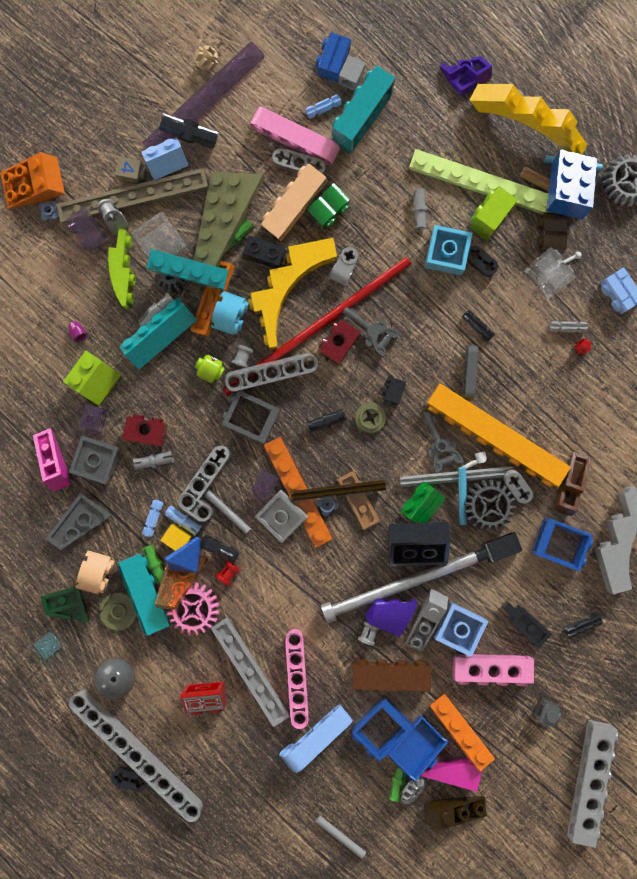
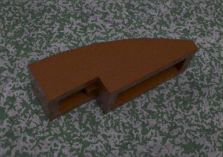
(572, 485)

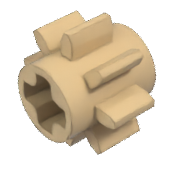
(206, 58)

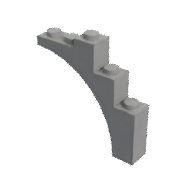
(615, 555)

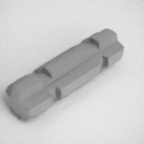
(568, 327)

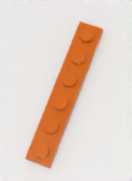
(293, 481)

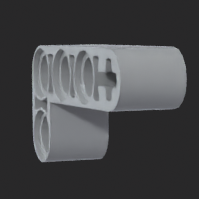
(208, 480)

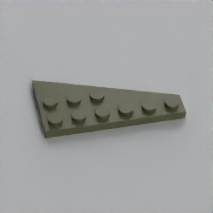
(224, 212)

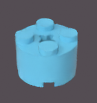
(229, 313)

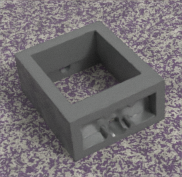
(269, 424)

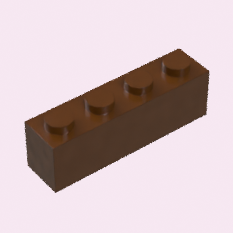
(391, 676)

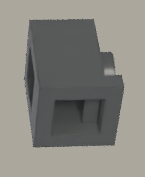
(547, 712)

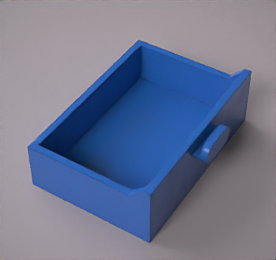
(417, 749)

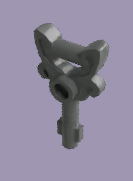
(372, 331)
(440, 446)

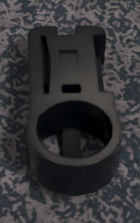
(219, 547)

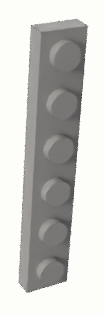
(250, 671)

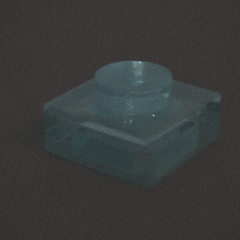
(47, 645)

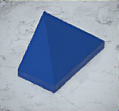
(186, 557)

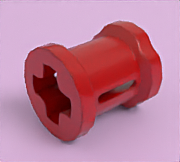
(228, 573)

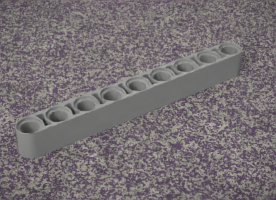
(138, 765)

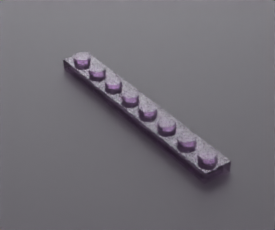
(212, 90)

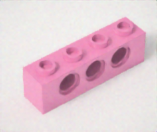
(523, 675)

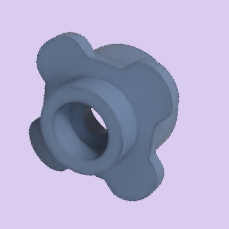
(44, 210)
(327, 509)

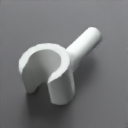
(480, 458)

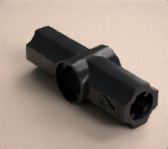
(188, 131)

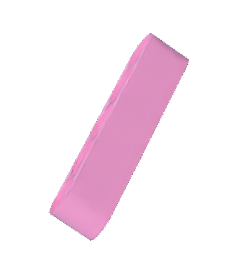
(294, 135)
(297, 687)

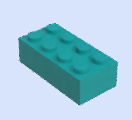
(363, 109)

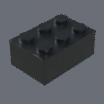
(418, 544)

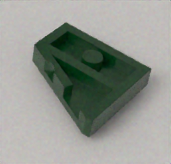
(66, 604)

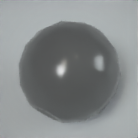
(114, 678)

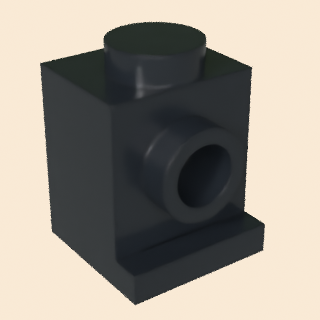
(393, 391)

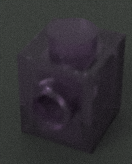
(93, 419)
(265, 484)

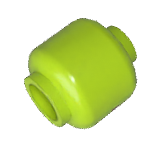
(209, 368)

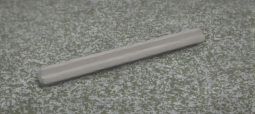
(454, 476)

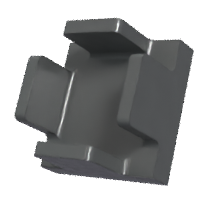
(95, 460)

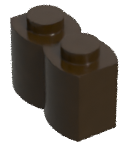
(552, 232)

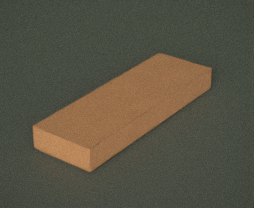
(359, 503)

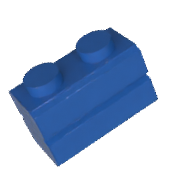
(334, 56)

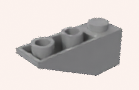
(427, 620)

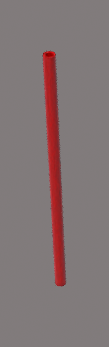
(329, 317)

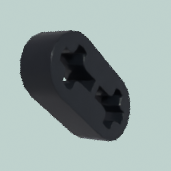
(484, 257)
(127, 782)

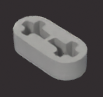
(515, 488)

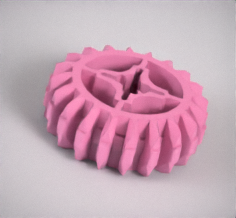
(181, 621)

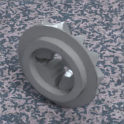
(413, 790)

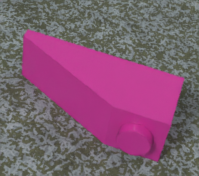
(50, 460)
(456, 772)

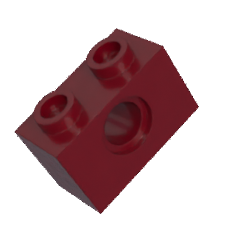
(337, 353)
(134, 426)

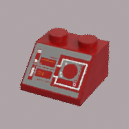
(204, 697)

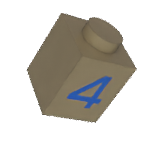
(130, 170)

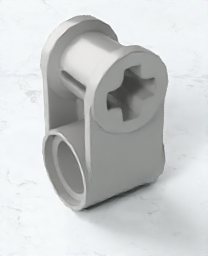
(112, 216)
(343, 269)

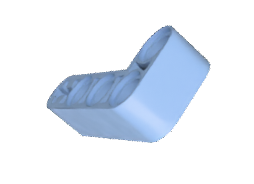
(316, 739)

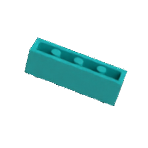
(187, 269)
(157, 333)
(142, 594)

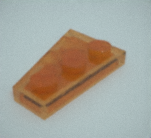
(176, 585)

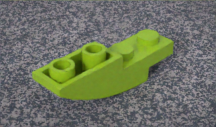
(121, 276)

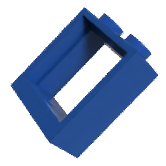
(543, 538)
(360, 737)

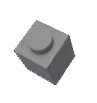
(352, 72)

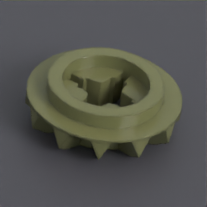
(372, 408)

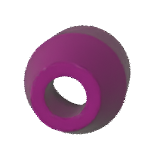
(77, 331)

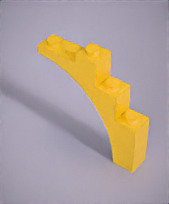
(532, 111)
(269, 302)

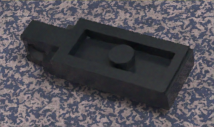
(527, 624)

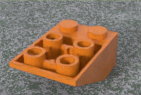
(32, 181)

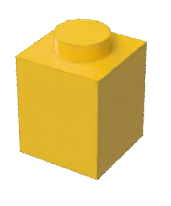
(176, 537)

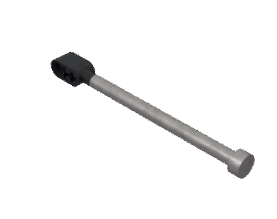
(491, 550)

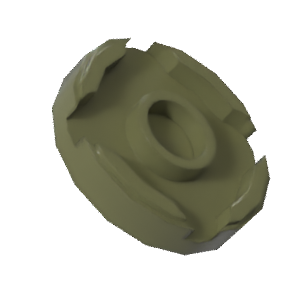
(117, 611)

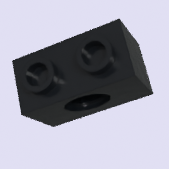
(264, 252)

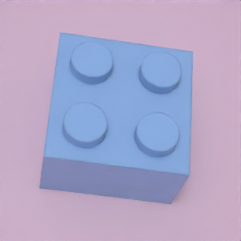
(460, 629)

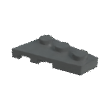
(77, 521)

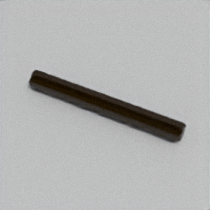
(339, 490)

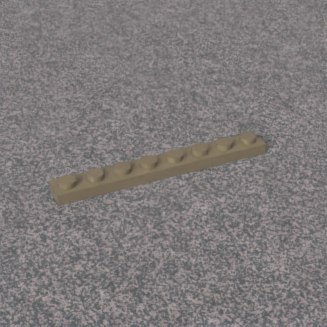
(138, 194)

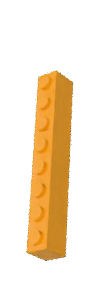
(497, 435)

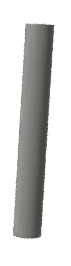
(226, 511)
(340, 836)

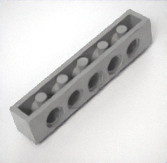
(590, 833)

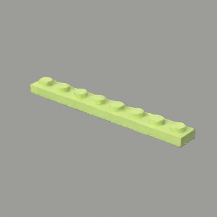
(477, 180)

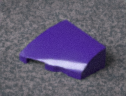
(467, 74)
(391, 615)

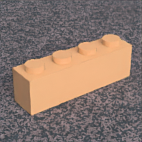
(294, 202)

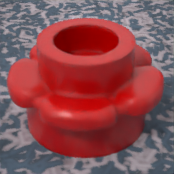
(583, 346)

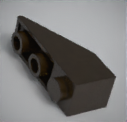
(454, 811)

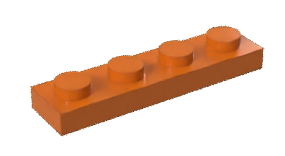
(208, 303)
(461, 732)

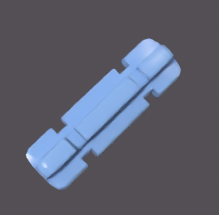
(323, 106)
(152, 518)

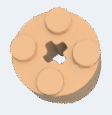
(94, 572)

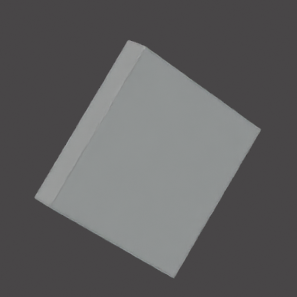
(281, 516)

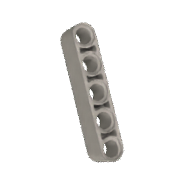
(280, 373)

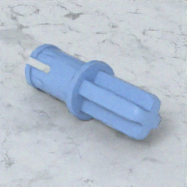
(183, 520)

